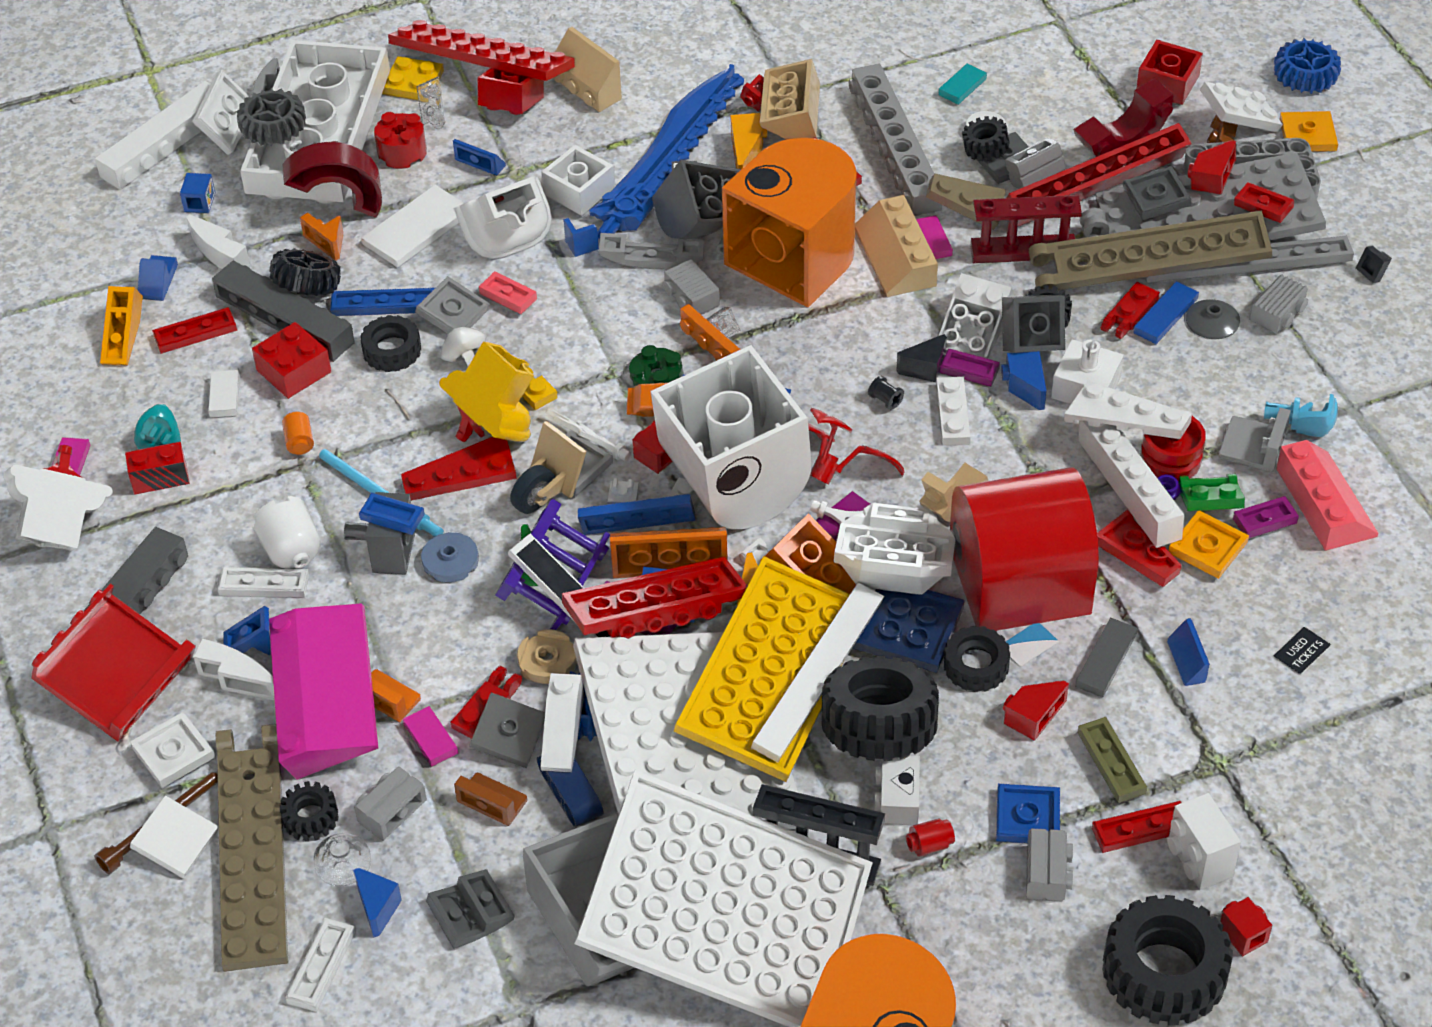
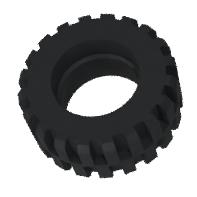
(880, 708)
(1162, 995)

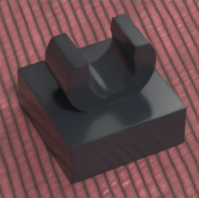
(1373, 264)

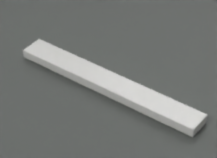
(807, 686)

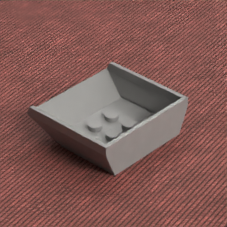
(560, 882)

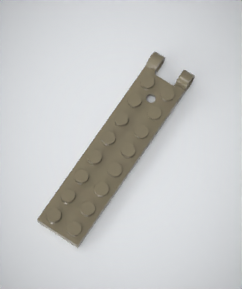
(1153, 251)
(251, 854)

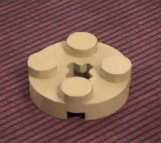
(545, 642)

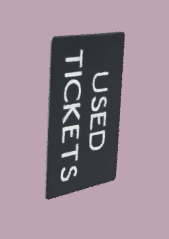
(1302, 650)

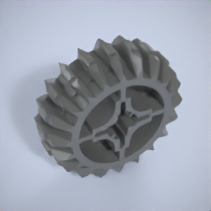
(271, 117)

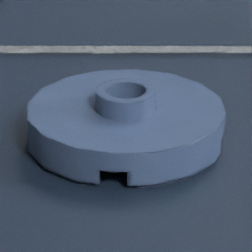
(450, 557)

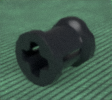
(885, 392)

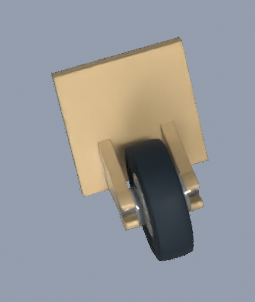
(552, 471)

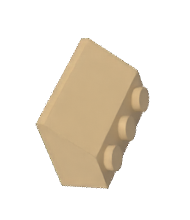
(595, 71)

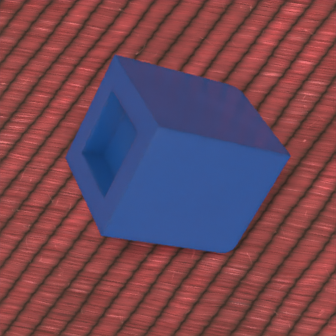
(580, 240)

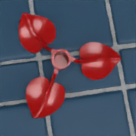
(826, 464)

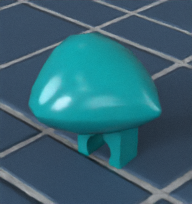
(156, 428)

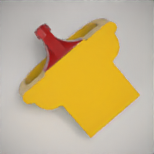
(491, 394)

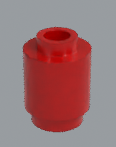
(930, 837)

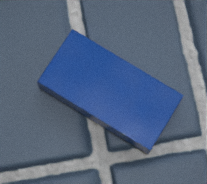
(391, 513)

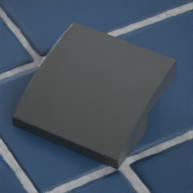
(470, 908)

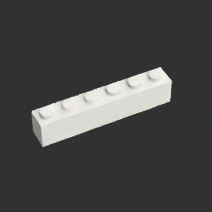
(152, 140)
(1133, 482)

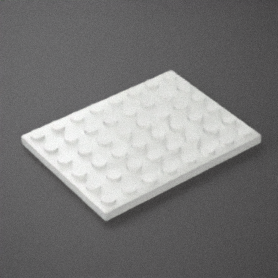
(635, 700)
(721, 900)

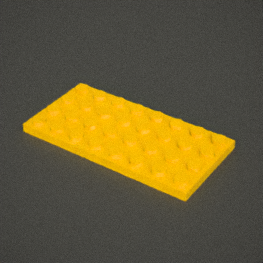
(756, 663)

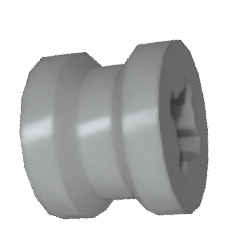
(1094, 222)

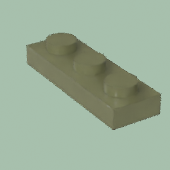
(1112, 760)

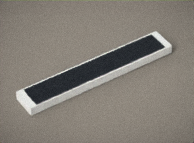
(546, 572)

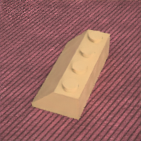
(791, 100)
(897, 247)

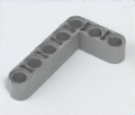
(1261, 149)

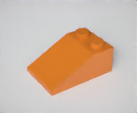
(811, 552)

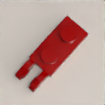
(1130, 309)
(469, 716)

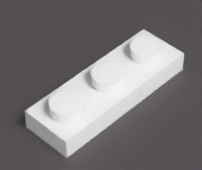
(953, 411)

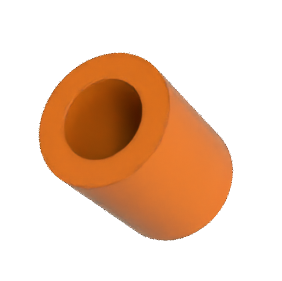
(297, 433)

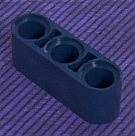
(573, 794)

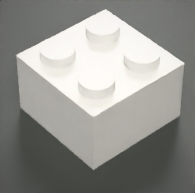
(578, 179)
(1203, 841)

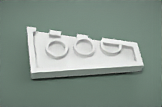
(1113, 407)

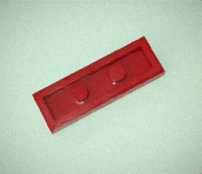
(194, 330)
(1134, 827)

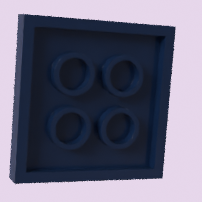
(912, 627)

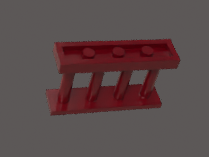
(1014, 247)

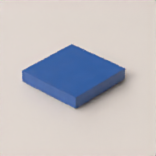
(1026, 808)

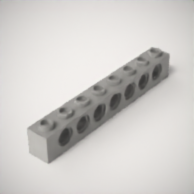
(894, 136)

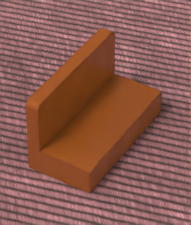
(490, 797)

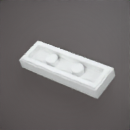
(263, 582)
(320, 965)

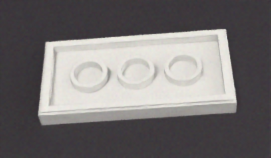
(413, 226)

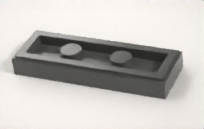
(1106, 657)

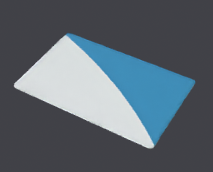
(1030, 643)

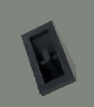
(923, 359)

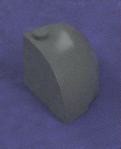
(691, 199)

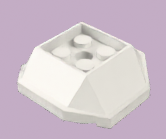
(895, 548)

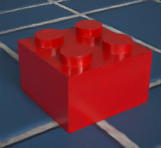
(1173, 67)
(508, 91)
(291, 360)

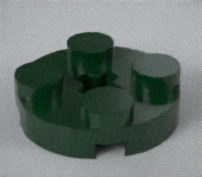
(655, 358)

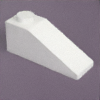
(562, 722)

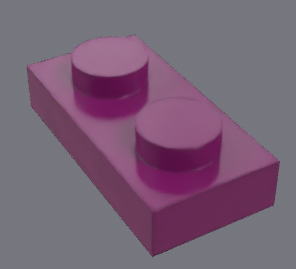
(1266, 517)

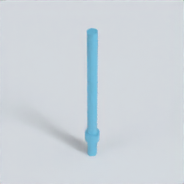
(372, 487)

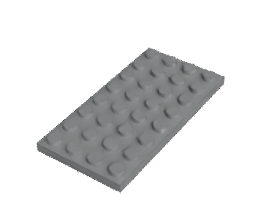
(1278, 173)

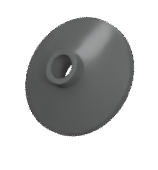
(1213, 319)

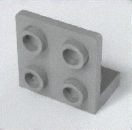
(1255, 442)

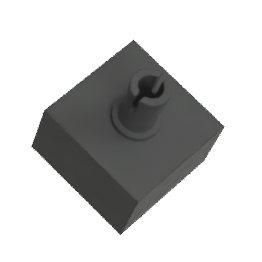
(1033, 323)
(387, 548)

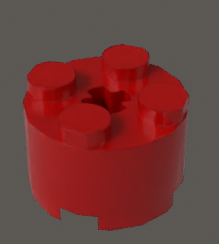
(400, 139)

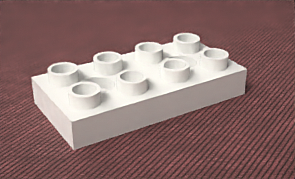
(340, 97)

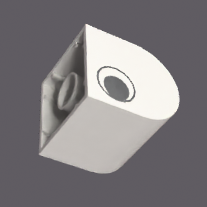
(735, 438)

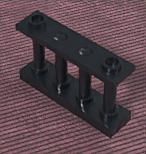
(823, 816)

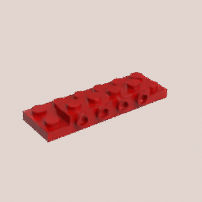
(655, 599)

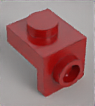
(752, 93)

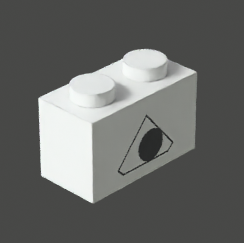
(898, 790)

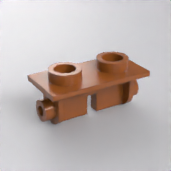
(1221, 131)

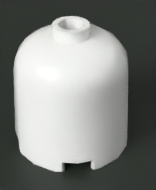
(287, 533)

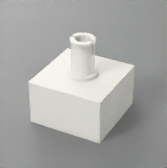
(1082, 364)

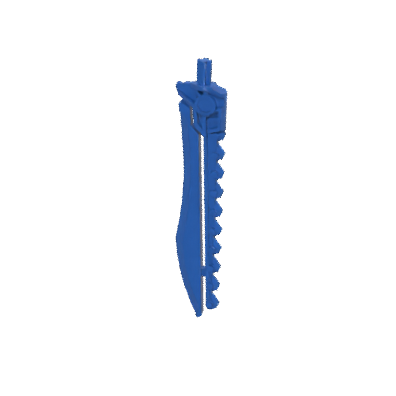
(632, 197)

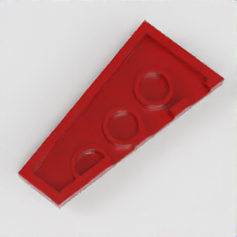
(465, 469)

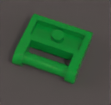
(1211, 493)

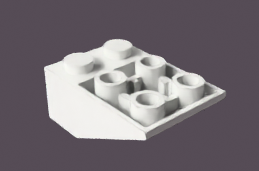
(975, 315)

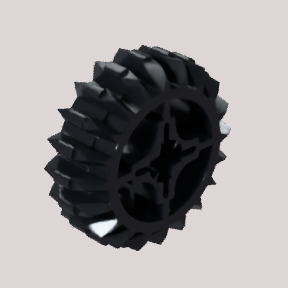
(305, 272)

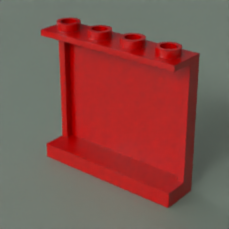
(110, 664)

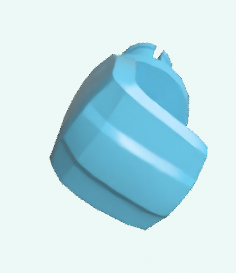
(1304, 419)

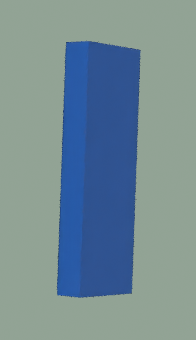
(1166, 312)

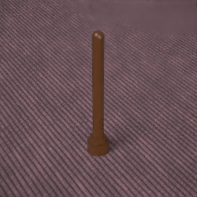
(110, 858)

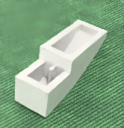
(216, 243)
(234, 670)

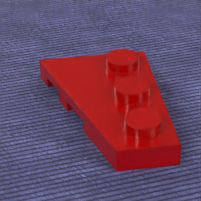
(1132, 546)

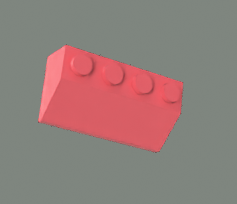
(1323, 495)

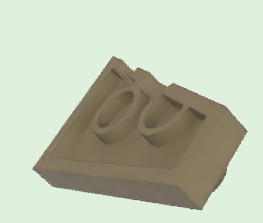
(959, 194)

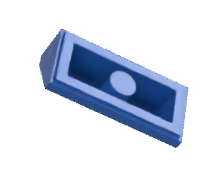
(478, 157)
(1189, 654)

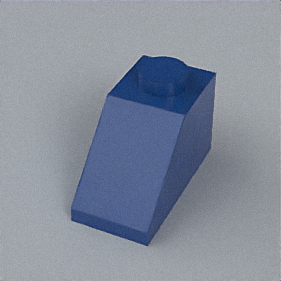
(1025, 377)

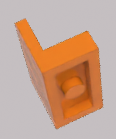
(392, 696)

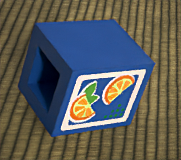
(197, 192)

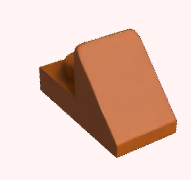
(325, 236)

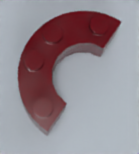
(1144, 116)
(338, 164)

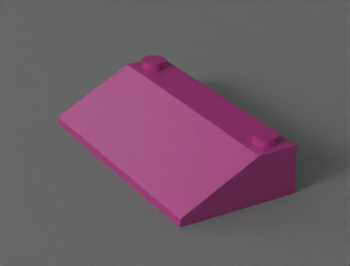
(322, 687)

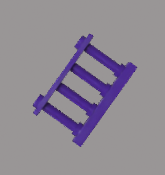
(550, 521)

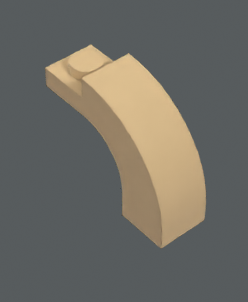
(939, 493)

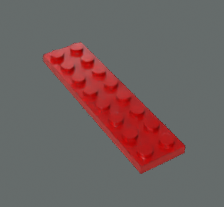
(481, 50)

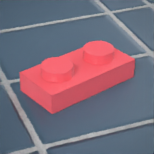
(507, 292)

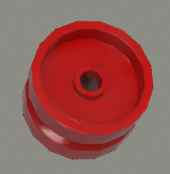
(1174, 455)

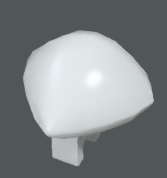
(461, 344)

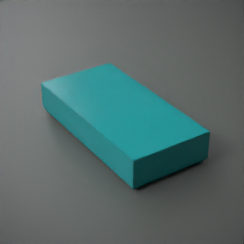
(962, 83)

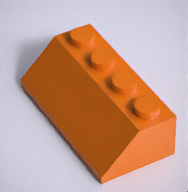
(664, 549)

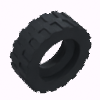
(385, 328)
(976, 639)

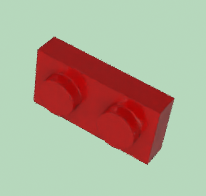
(1256, 198)

